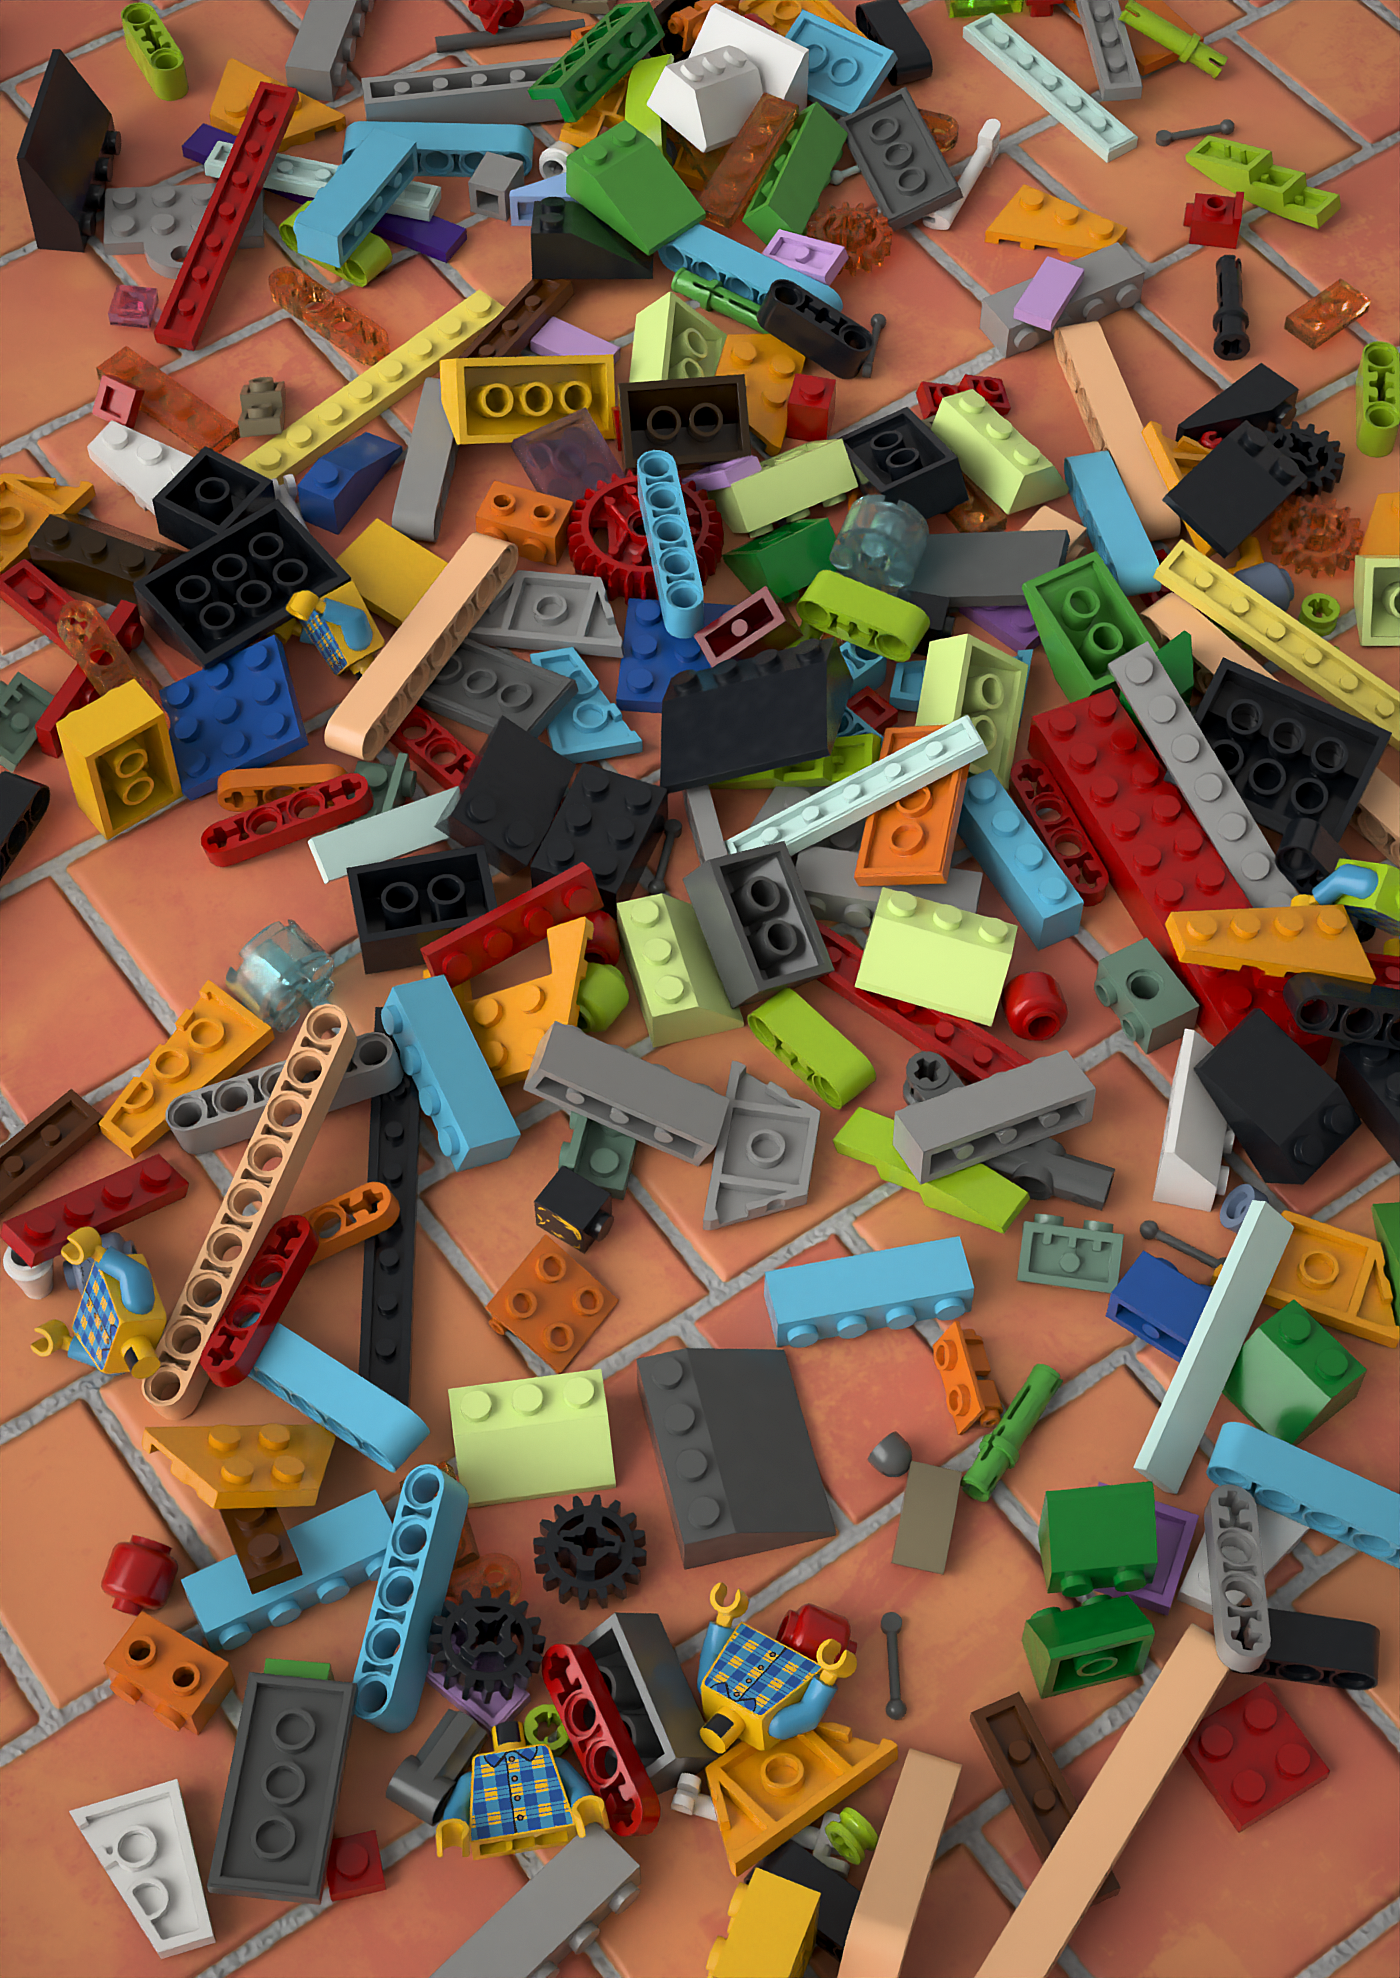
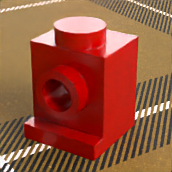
(1214, 219)

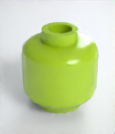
(601, 997)

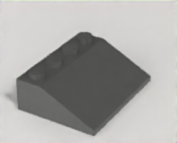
(732, 1452)

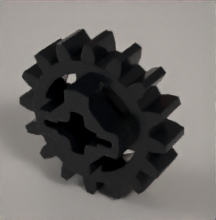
(1310, 453)
(609, 1555)
(490, 1665)

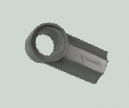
(428, 1780)

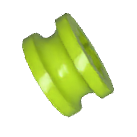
(1319, 603)
(548, 1714)
(852, 1835)

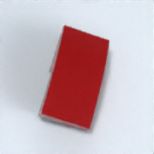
(992, 389)

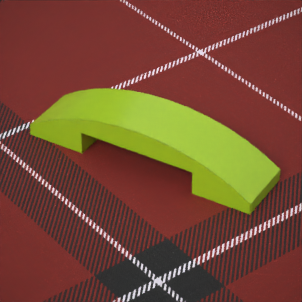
(640, 87)

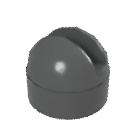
(891, 1456)

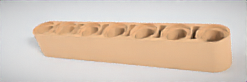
(1114, 422)
(421, 647)

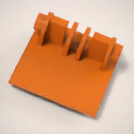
(550, 1304)

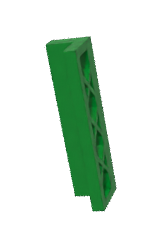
(599, 59)

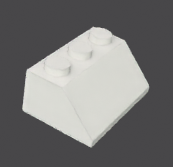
(779, 60)
(708, 96)
(1193, 1136)

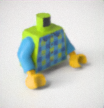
(1367, 892)

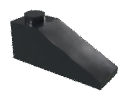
(1258, 397)

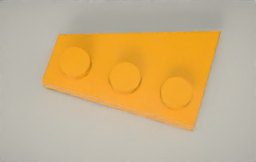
(1050, 222)

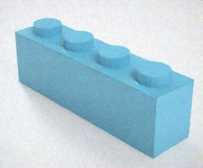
(356, 197)
(1018, 862)
(449, 1073)
(868, 1292)
(333, 1553)

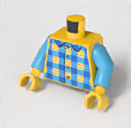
(336, 626)
(117, 1315)
(758, 1685)
(517, 1800)

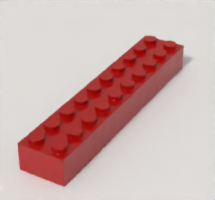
(1153, 852)

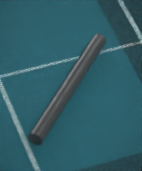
(507, 35)

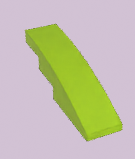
(1264, 184)
(847, 757)
(969, 1194)

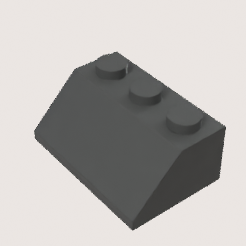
(757, 923)
(650, 1697)

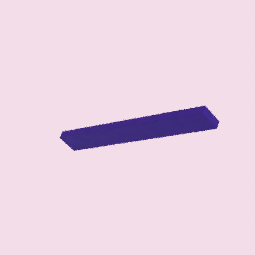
(434, 238)

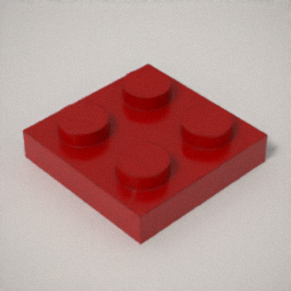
(1253, 1757)

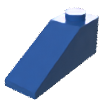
(344, 480)

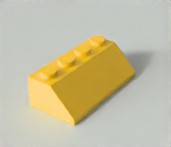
(516, 395)

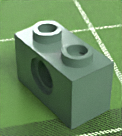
(1144, 973)

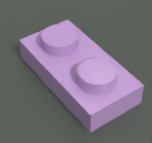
(807, 255)

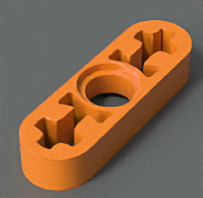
(249, 788)
(367, 1224)

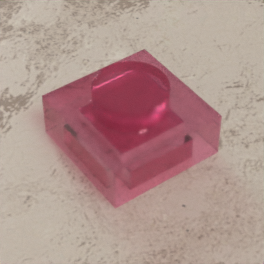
(133, 306)

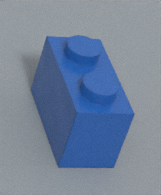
(1158, 1304)

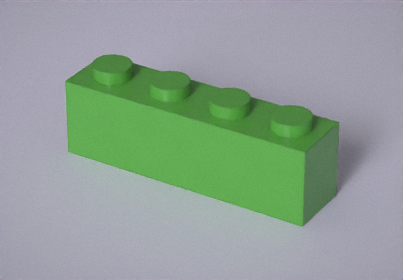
(796, 175)

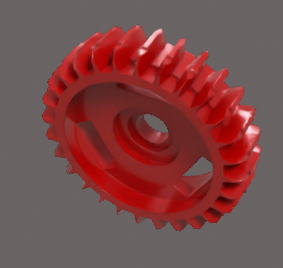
(628, 564)

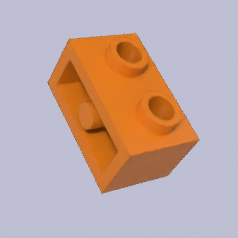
(527, 519)
(168, 1674)

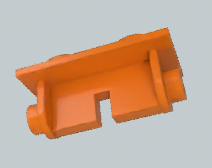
(690, 20)
(961, 1359)

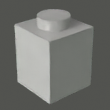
(492, 185)

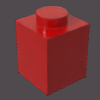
(810, 408)

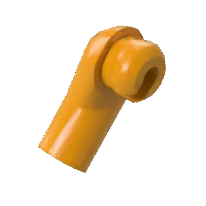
(1250, 555)

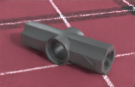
(1048, 1170)

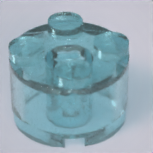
(880, 543)
(281, 974)

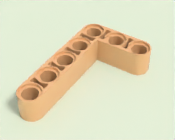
(900, 1868)

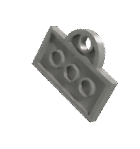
(164, 222)

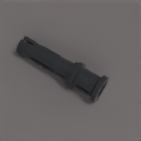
(1230, 318)

